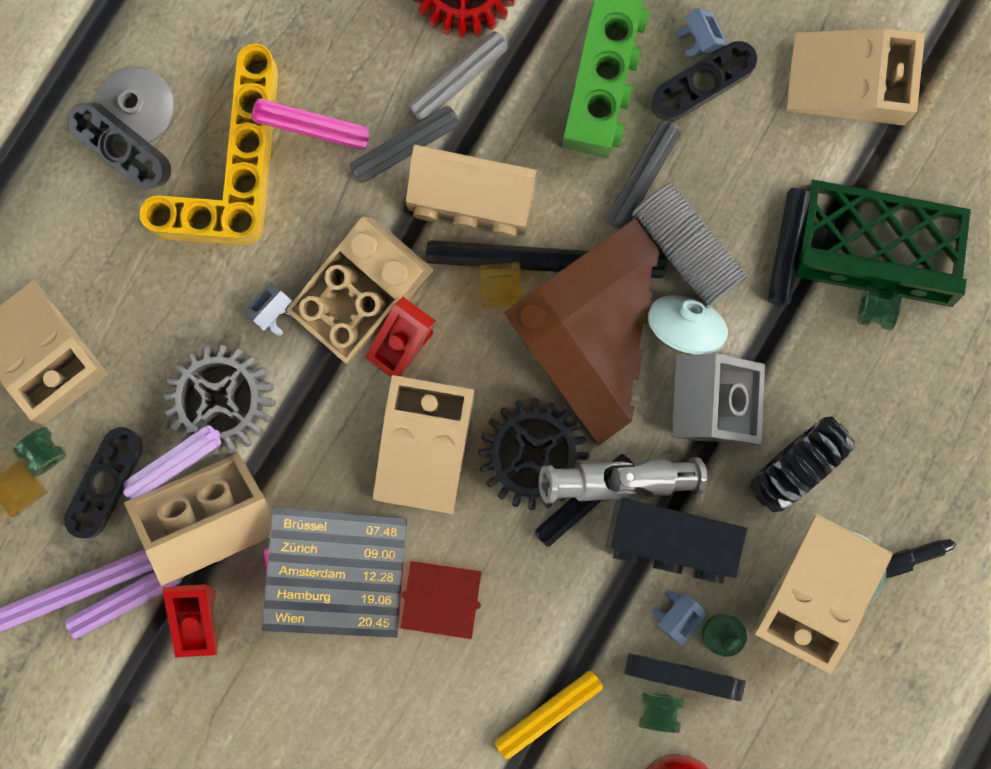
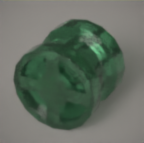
(879, 307)
(39, 451)
(716, 634)
(661, 712)

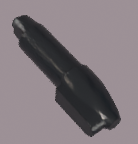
(905, 560)

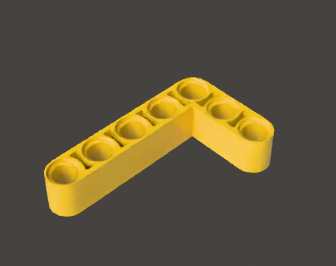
(238, 165)

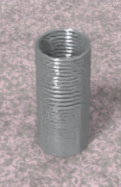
(699, 253)

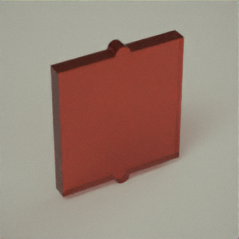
(441, 600)

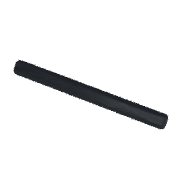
(529, 257)

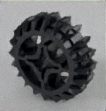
(512, 424)
(802, 464)

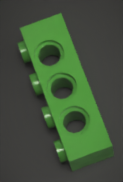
(584, 131)

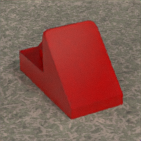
(400, 338)
(191, 620)

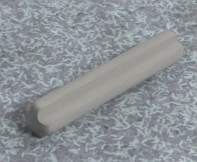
(458, 76)

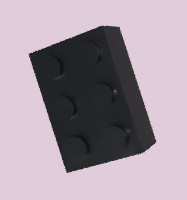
(675, 540)

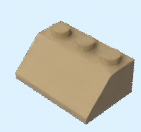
(470, 191)
(200, 518)

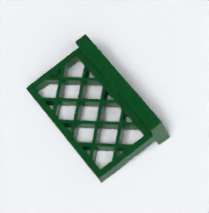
(856, 272)

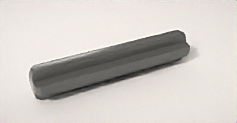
(402, 144)
(643, 174)

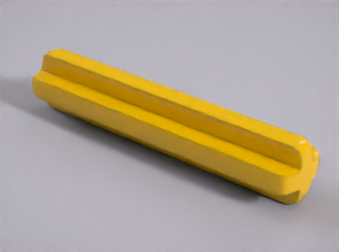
(548, 714)

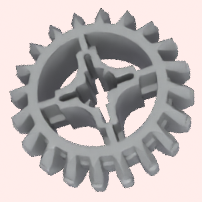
(207, 413)

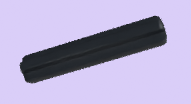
(789, 246)
(570, 513)

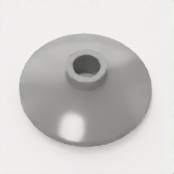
(154, 105)

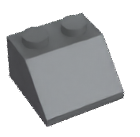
(718, 399)

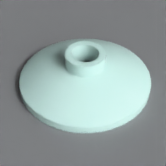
(687, 324)

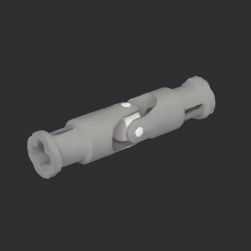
(649, 479)

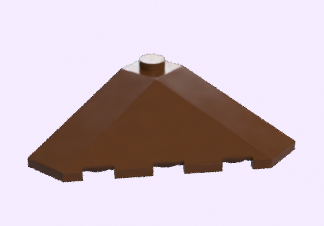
(590, 326)

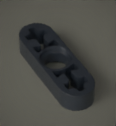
(723, 57)
(101, 144)
(86, 487)
(685, 677)

